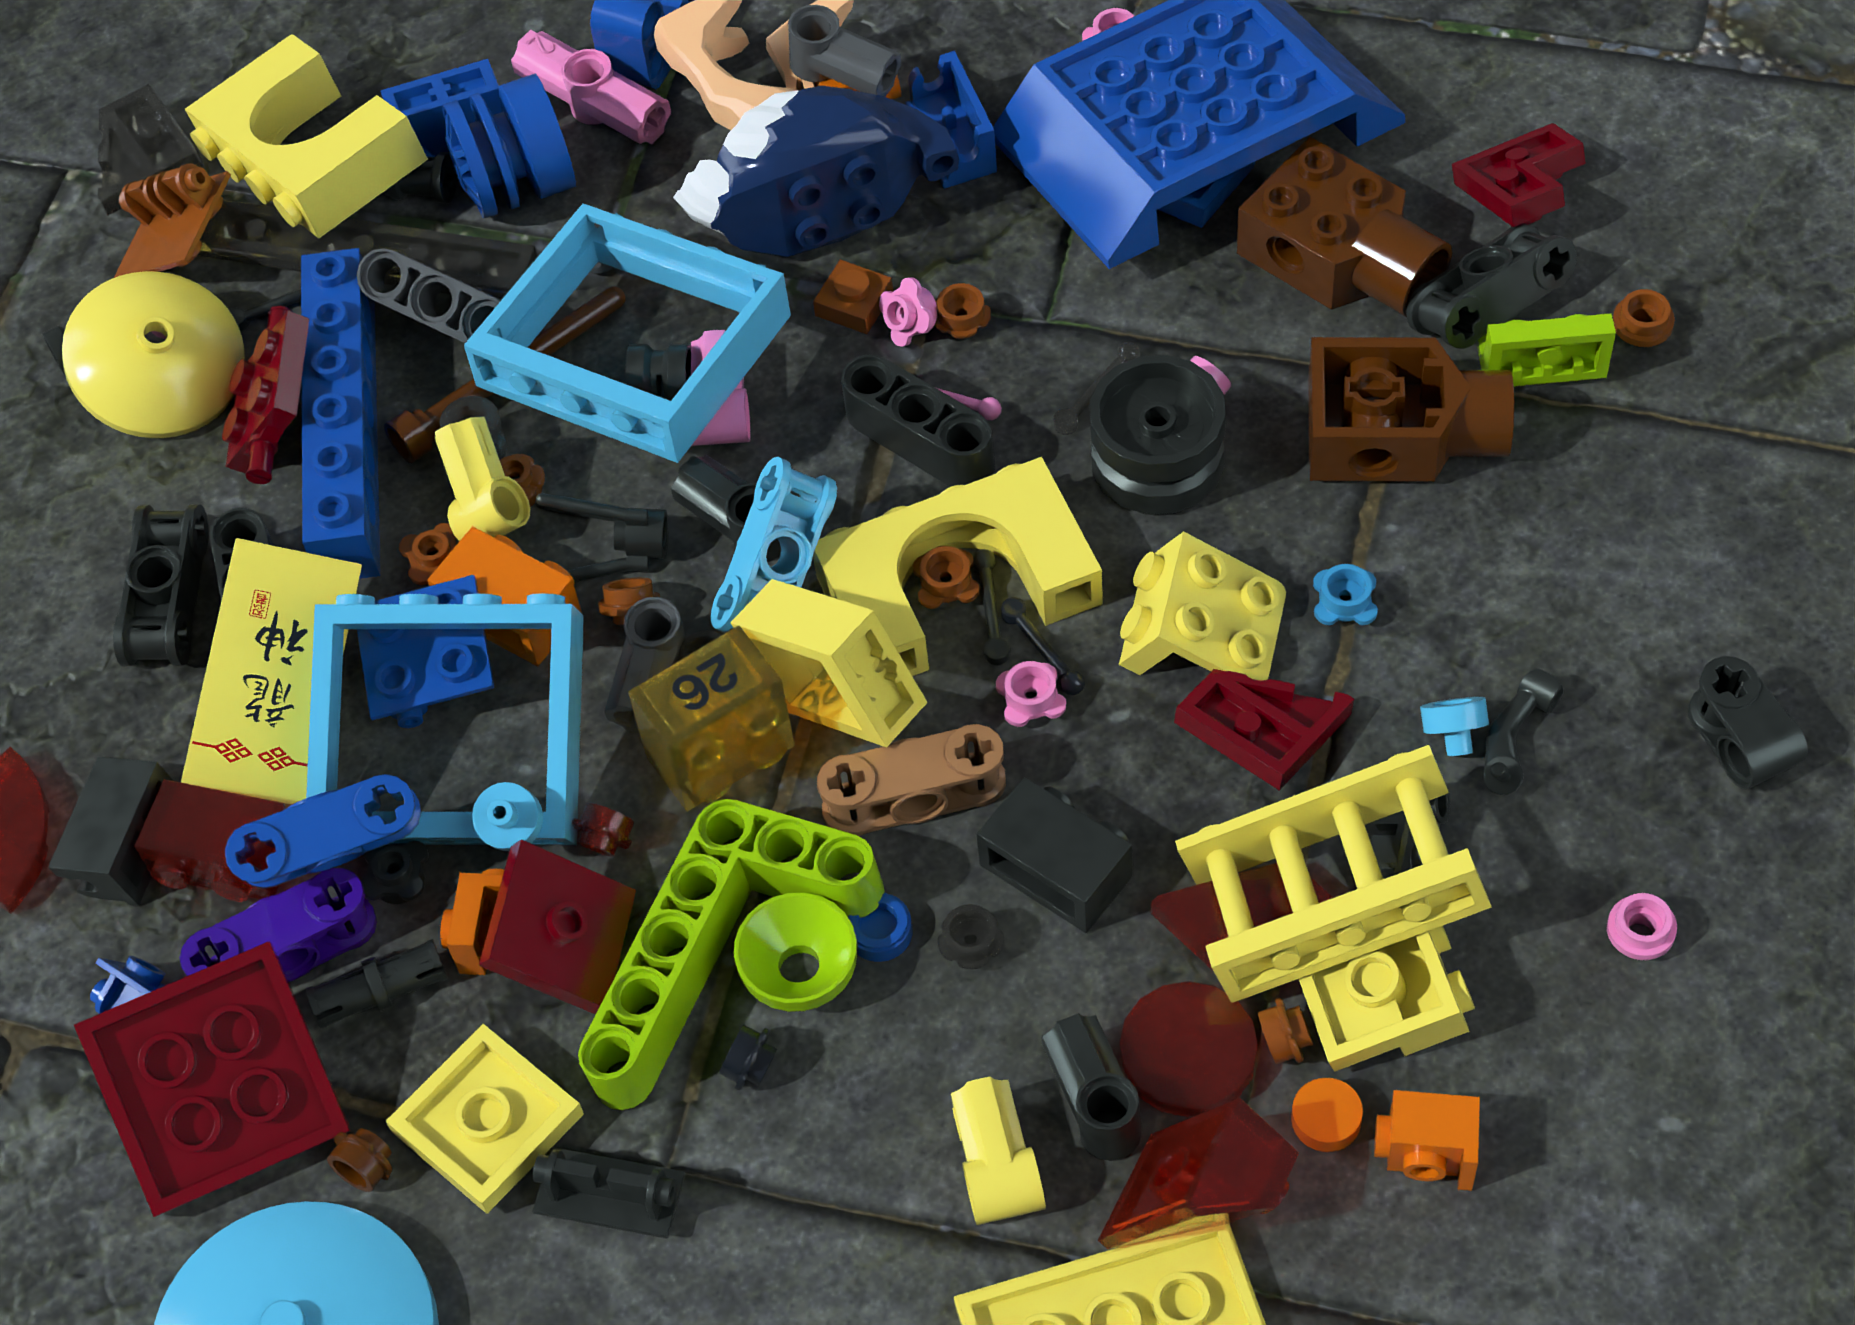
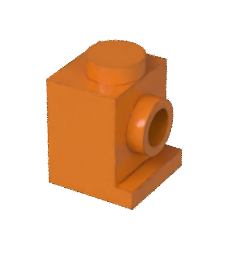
(1430, 1136)

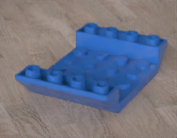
(1174, 107)

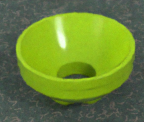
(793, 926)

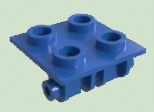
(423, 666)

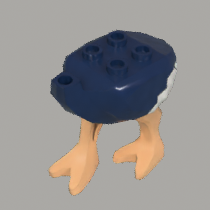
(799, 158)

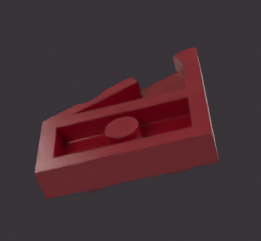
(1261, 722)

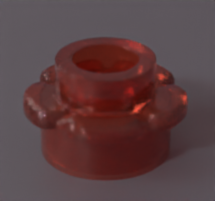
(603, 829)

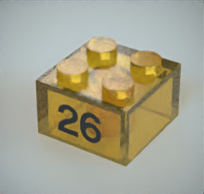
(713, 718)

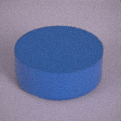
(884, 931)

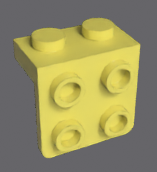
(1203, 610)

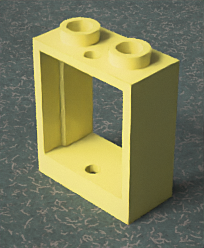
(827, 661)

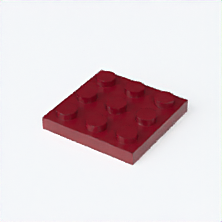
(212, 1078)

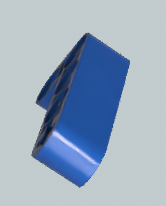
(626, 36)

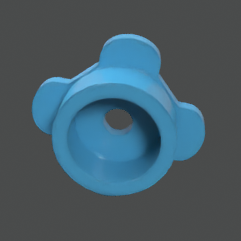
(1349, 581)

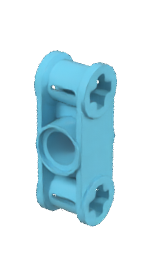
(773, 516)

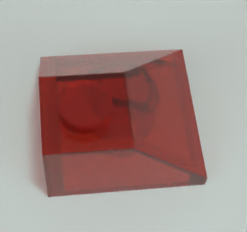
(1202, 1176)

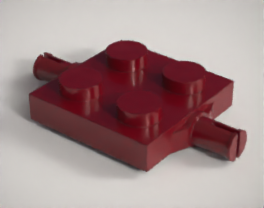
(266, 395)

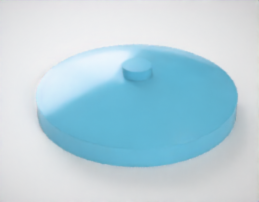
(301, 1269)

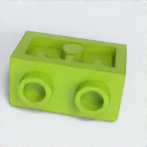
(1550, 348)

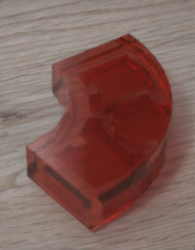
(22, 829)

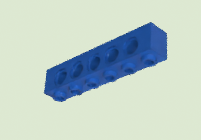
(339, 413)

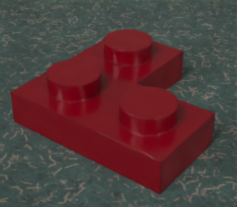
(1521, 174)

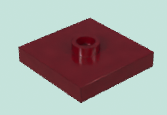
(557, 926)

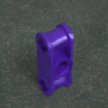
(299, 922)

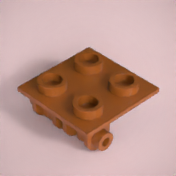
(172, 216)

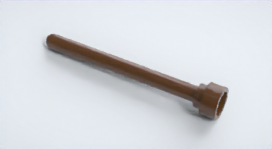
(415, 431)

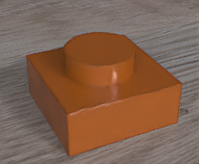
(852, 296)

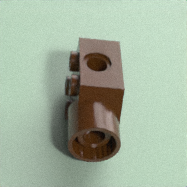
(1337, 232)
(1400, 409)

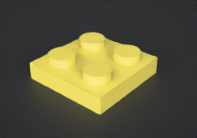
(485, 1118)

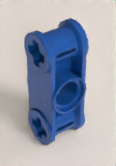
(323, 831)

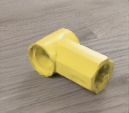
(481, 489)
(999, 1167)

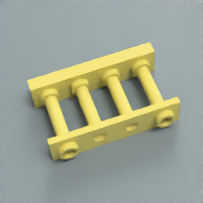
(1351, 923)

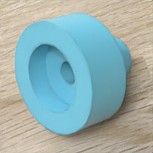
(1455, 720)
(522, 816)

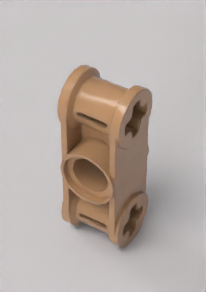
(912, 780)

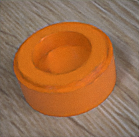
(1327, 1114)

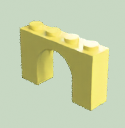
(309, 180)
(1008, 513)

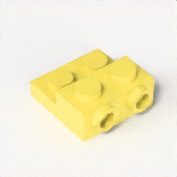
(1388, 1001)

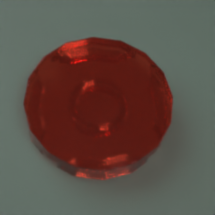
(1188, 1048)

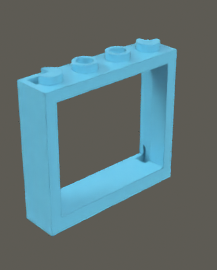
(643, 420)
(476, 612)

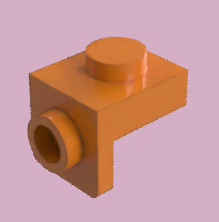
(468, 922)

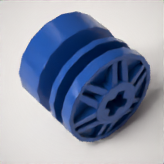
(508, 146)

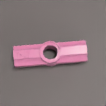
(592, 87)

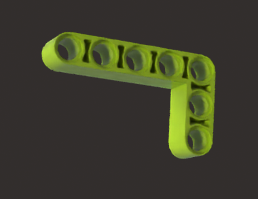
(704, 927)

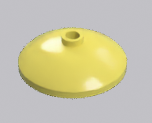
(145, 384)

